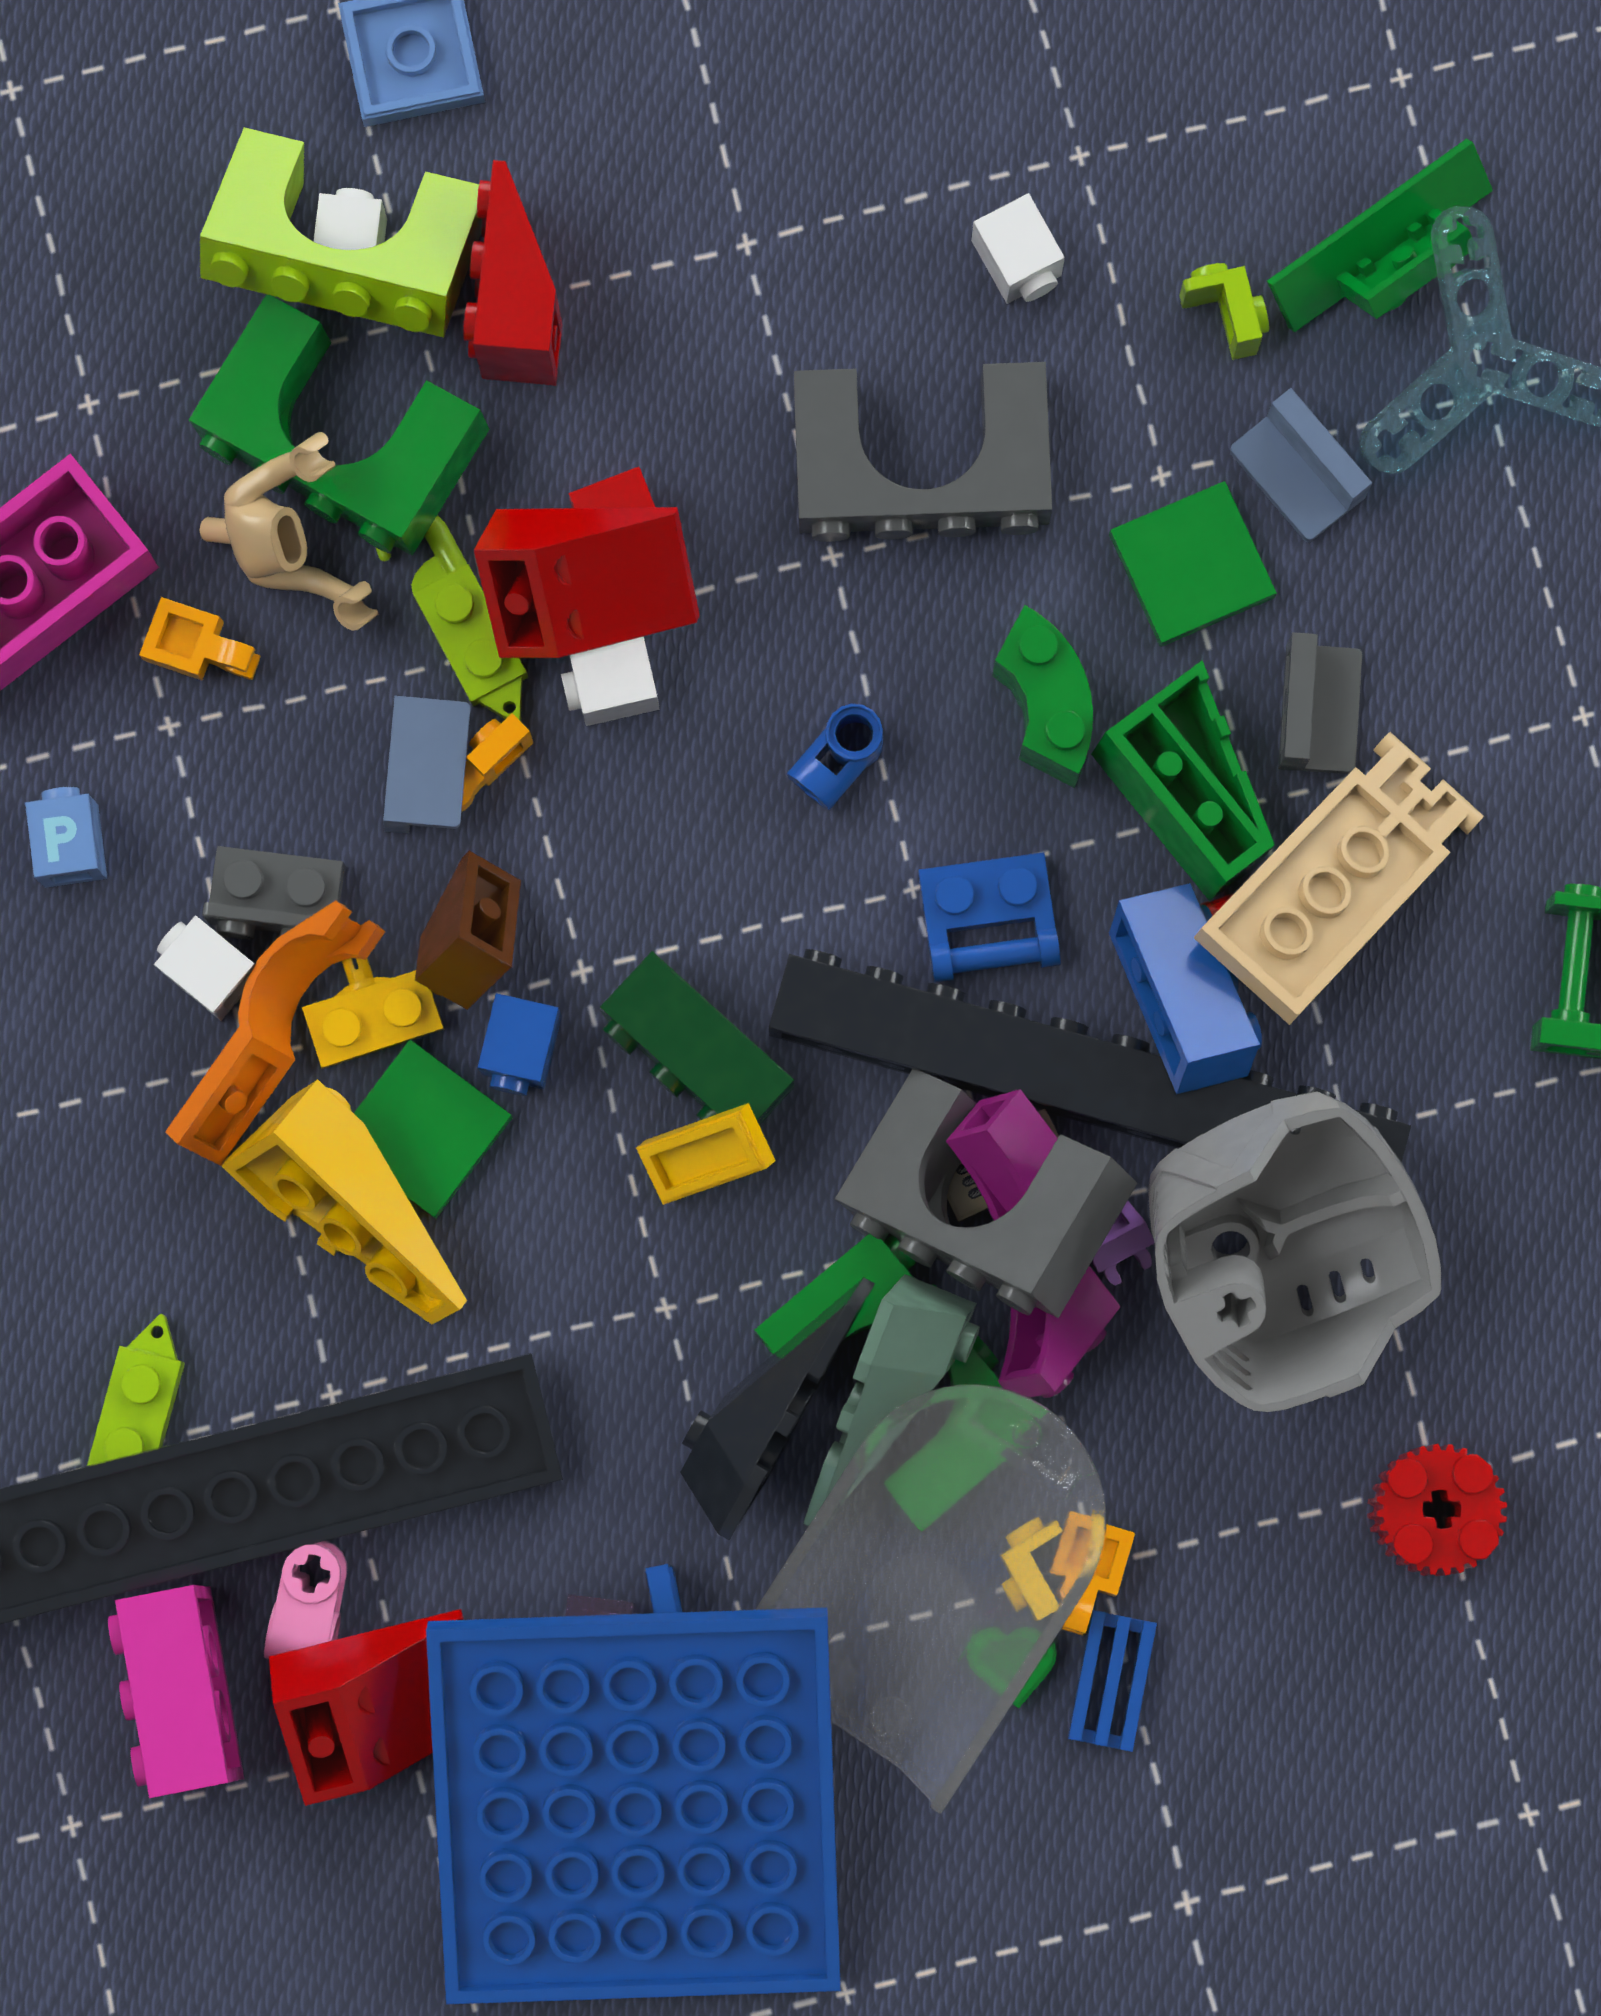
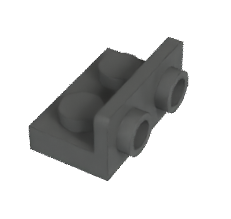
(268, 891)

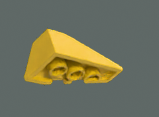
(330, 1173)

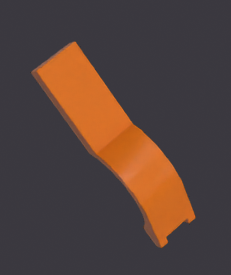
(261, 1046)

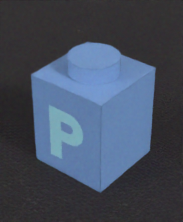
(65, 838)

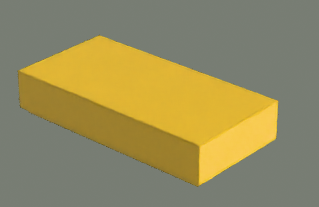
(705, 1154)

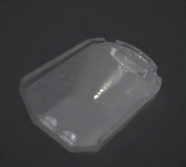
(947, 1572)

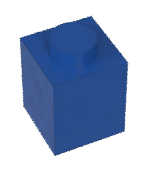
(519, 1044)

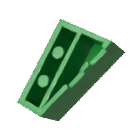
(1187, 783)

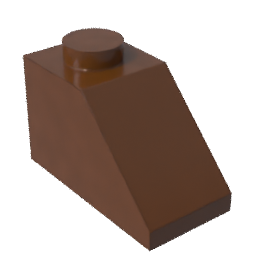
(470, 932)

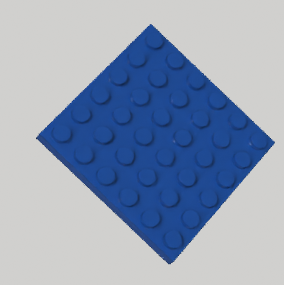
(634, 1805)

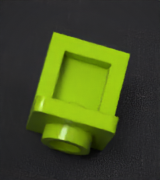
(1242, 315)

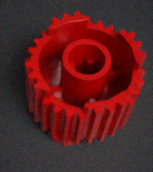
(1463, 1483)

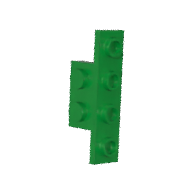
(1387, 247)

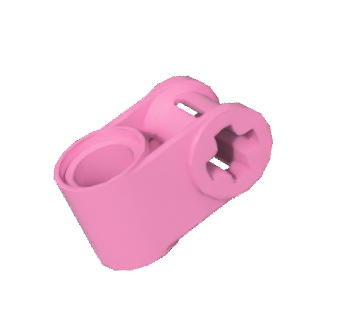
(305, 1613)

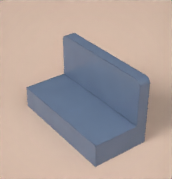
(1301, 467)
(426, 764)

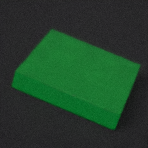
(1192, 563)
(430, 1126)

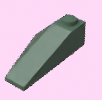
(904, 1356)

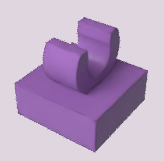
(1126, 1238)

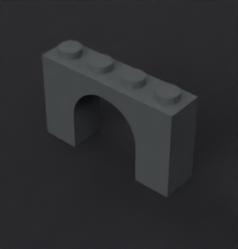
(847, 494)
(1028, 1253)

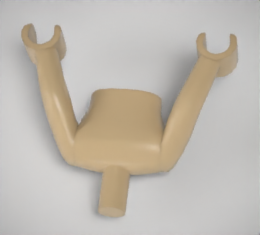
(271, 538)

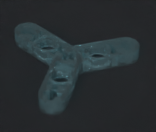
(1471, 333)

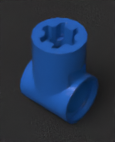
(816, 778)

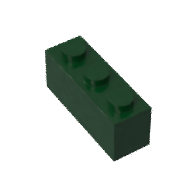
(692, 1043)

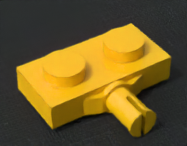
(370, 1015)

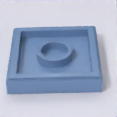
(410, 57)

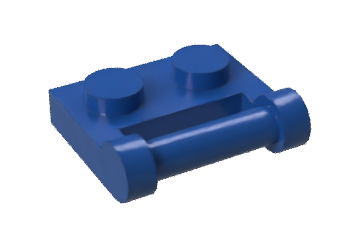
(983, 897)

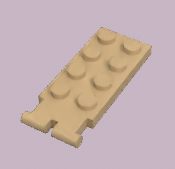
(1336, 880)

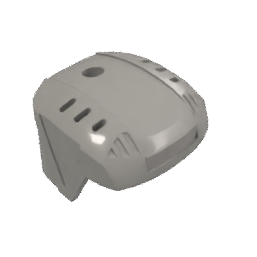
(1308, 1208)

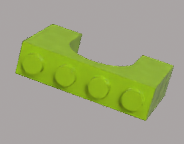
(400, 282)

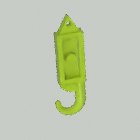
(461, 623)
(139, 1396)

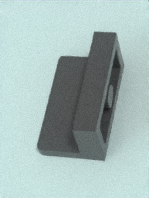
(1319, 706)

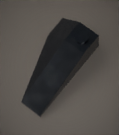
(756, 1419)

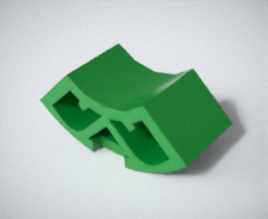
(1052, 694)

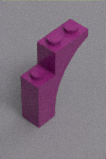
(1002, 1150)

